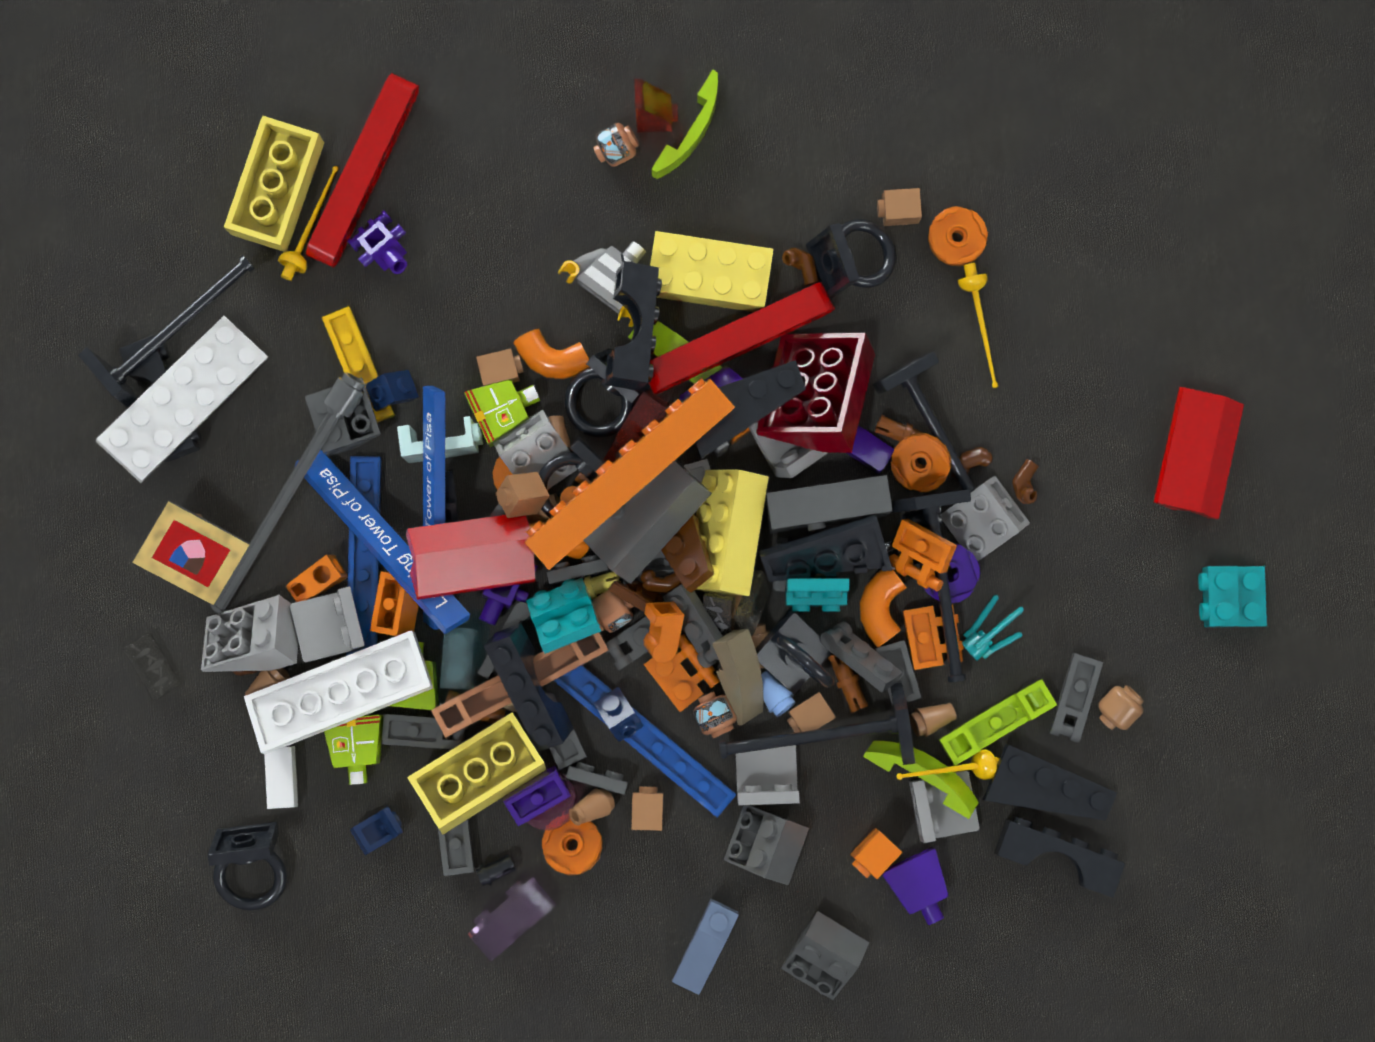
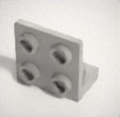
(532, 446)
(785, 458)
(986, 519)
(327, 625)
(767, 776)
(933, 817)

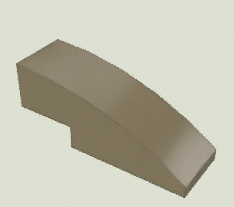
(740, 674)

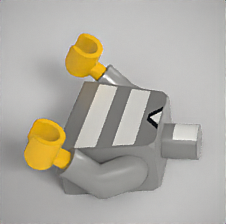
(598, 273)

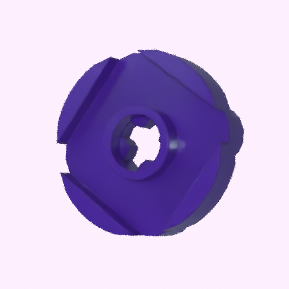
(964, 579)

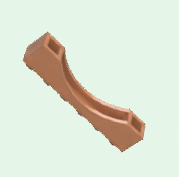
(492, 695)

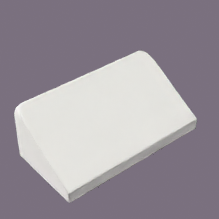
(281, 778)

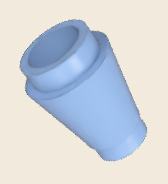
(775, 695)

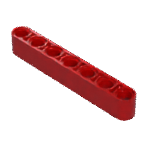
(362, 170)
(739, 337)

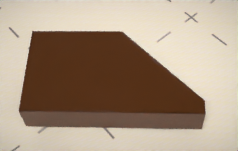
(634, 594)

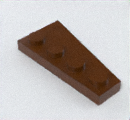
(689, 555)

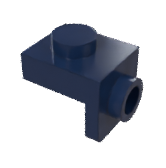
(391, 389)
(618, 714)
(377, 830)

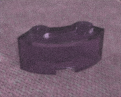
(517, 914)

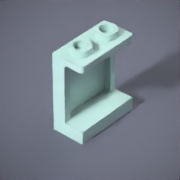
(461, 445)

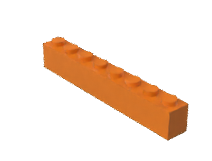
(629, 473)

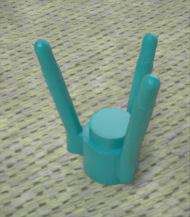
(978, 643)

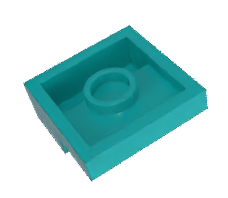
(816, 592)
(1233, 596)
(563, 615)

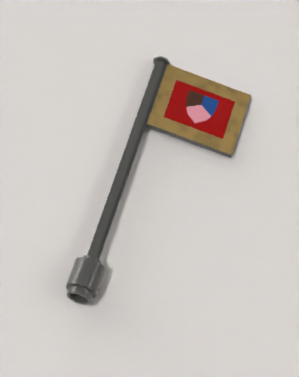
(212, 560)

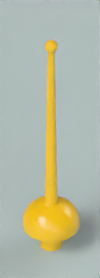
(294, 260)
(973, 283)
(982, 764)

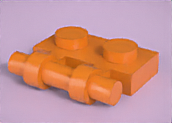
(927, 548)
(924, 638)
(676, 681)

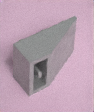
(251, 638)

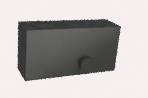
(827, 504)
(647, 521)

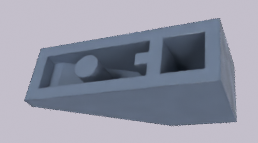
(705, 946)

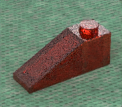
(653, 108)
(645, 411)

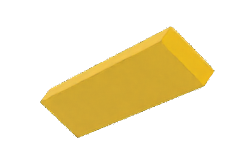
(353, 351)

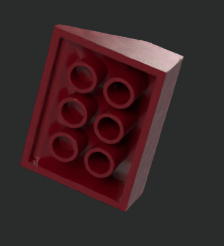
(836, 382)

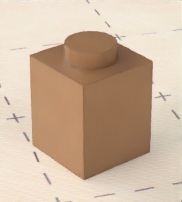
(900, 207)
(499, 367)
(522, 494)
(810, 714)
(647, 809)

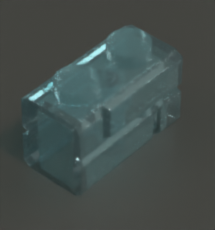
(459, 659)

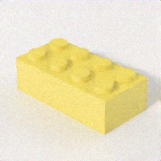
(274, 184)
(712, 271)
(731, 528)
(477, 773)

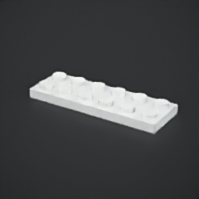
(181, 399)
(338, 692)

